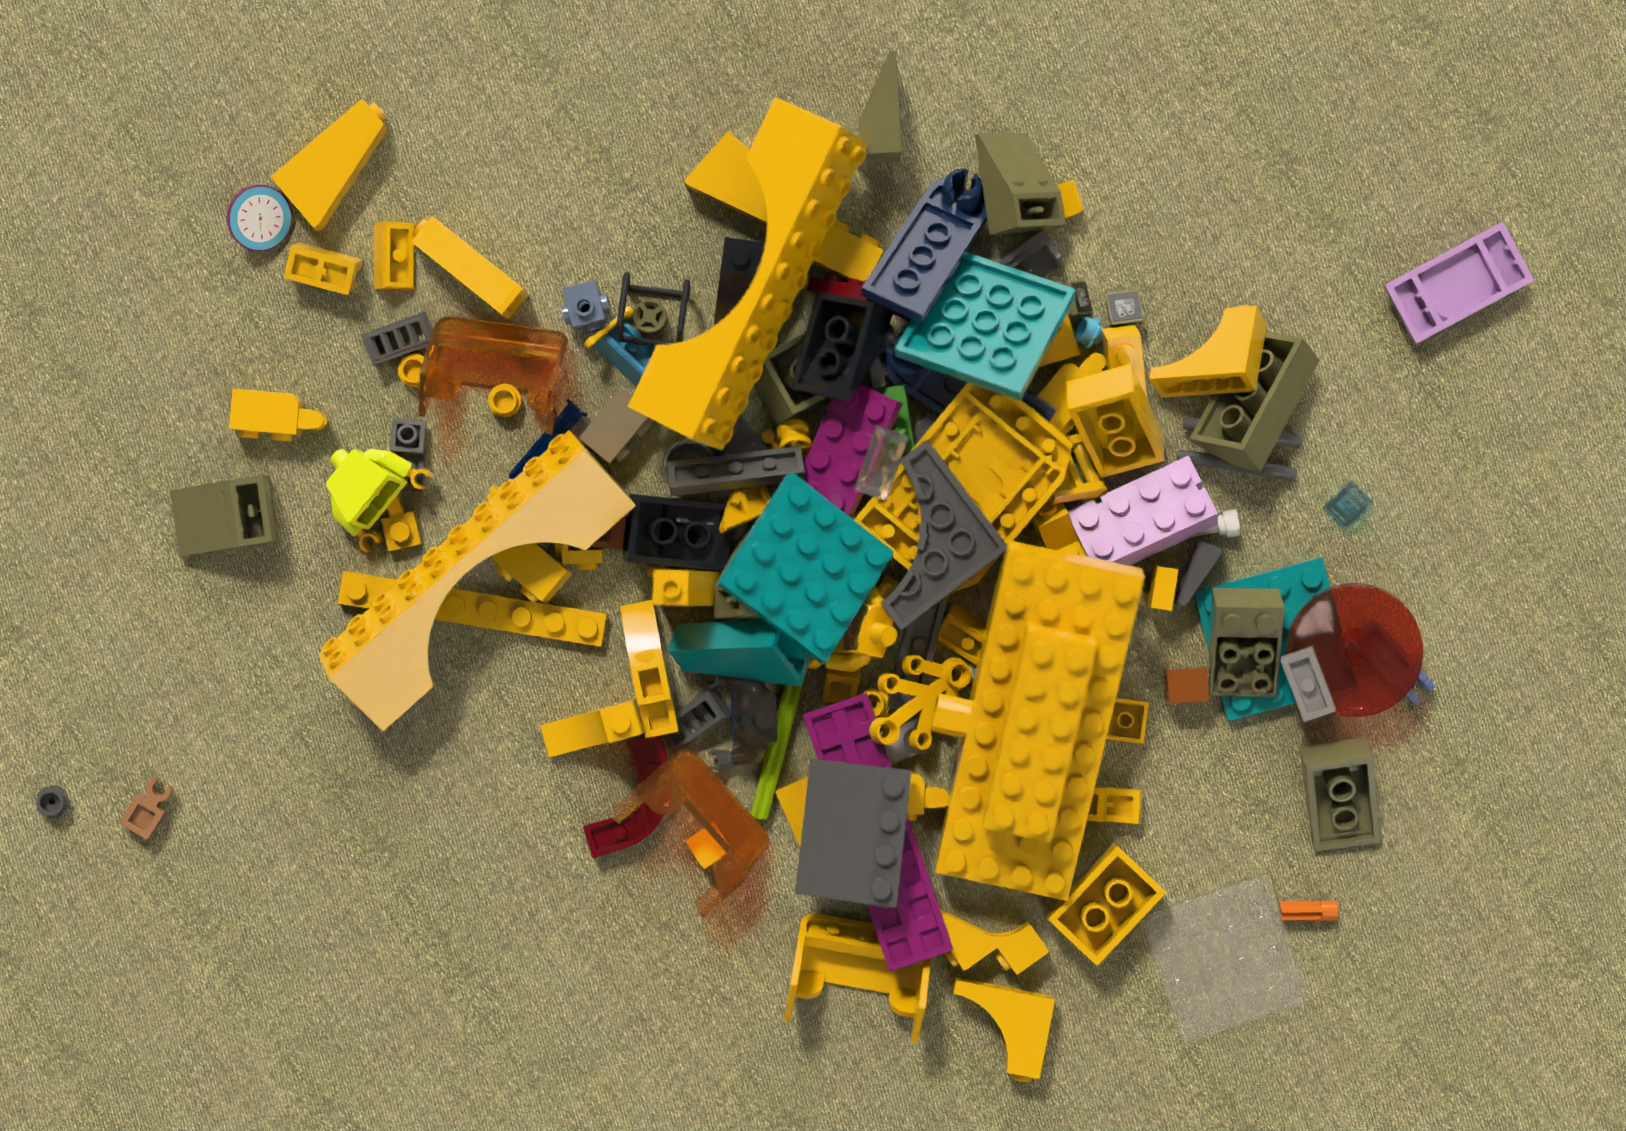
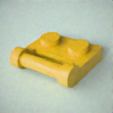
(1072, 486)

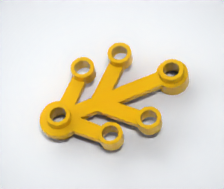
(923, 701)

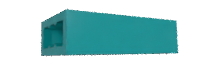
(739, 651)

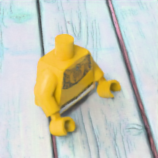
(864, 638)

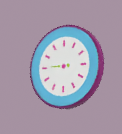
(259, 218)

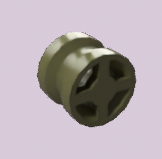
(646, 312)

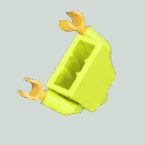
(365, 487)

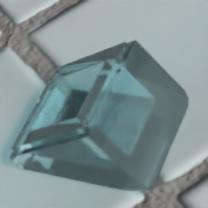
(1348, 505)

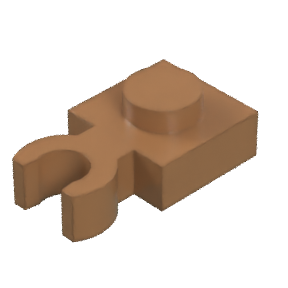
(144, 812)

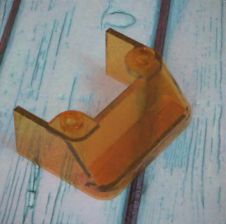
(491, 355)
(691, 782)

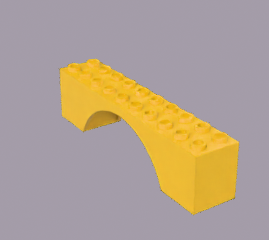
(804, 175)
(554, 500)

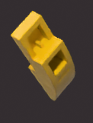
(649, 668)

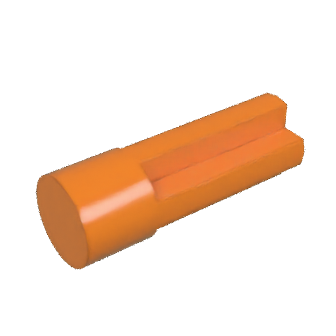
(1309, 910)

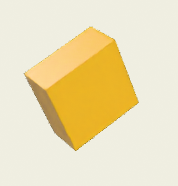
(1162, 588)
(1128, 720)

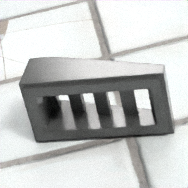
(382, 332)
(1200, 563)
(718, 706)

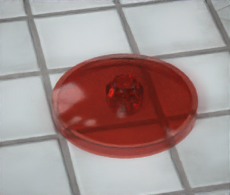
(1363, 645)

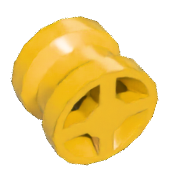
(793, 434)

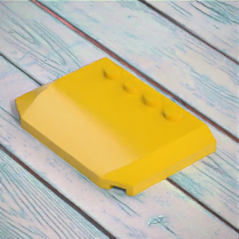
(998, 452)

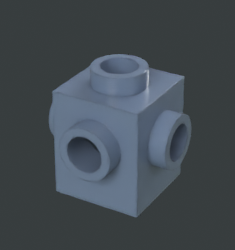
(585, 295)

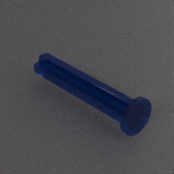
(565, 421)

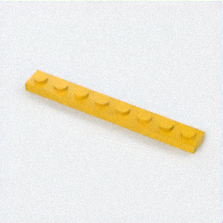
(489, 611)

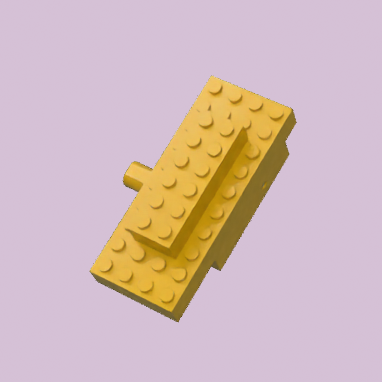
(1036, 719)

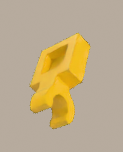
(400, 528)

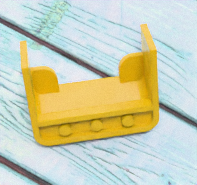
(851, 956)

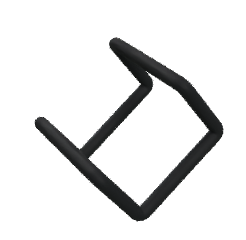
(626, 286)

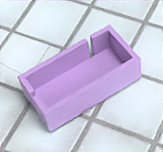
(1145, 515)

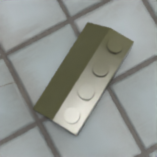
(1248, 424)

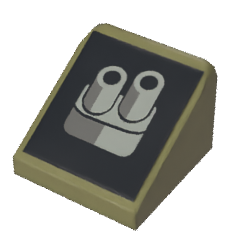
(1082, 302)
(1124, 308)

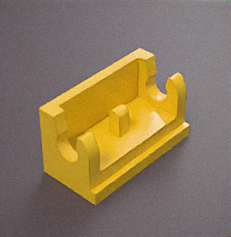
(322, 268)

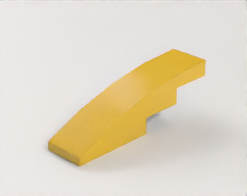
(1116, 805)

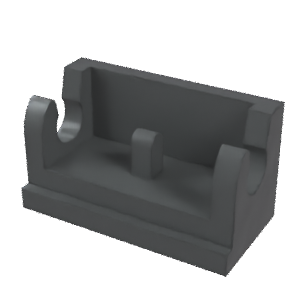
(1035, 256)

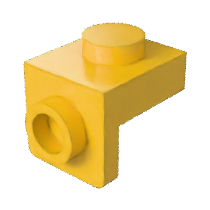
(584, 559)

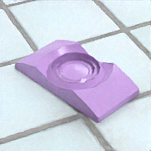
(1458, 283)

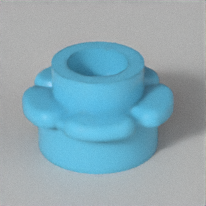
(1088, 332)

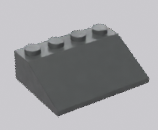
(853, 832)

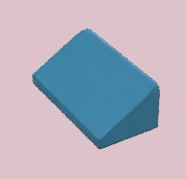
(626, 357)

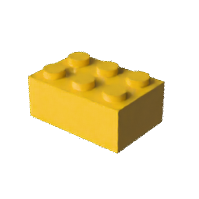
(1115, 421)
(1105, 904)

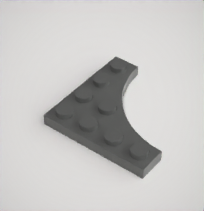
(952, 541)

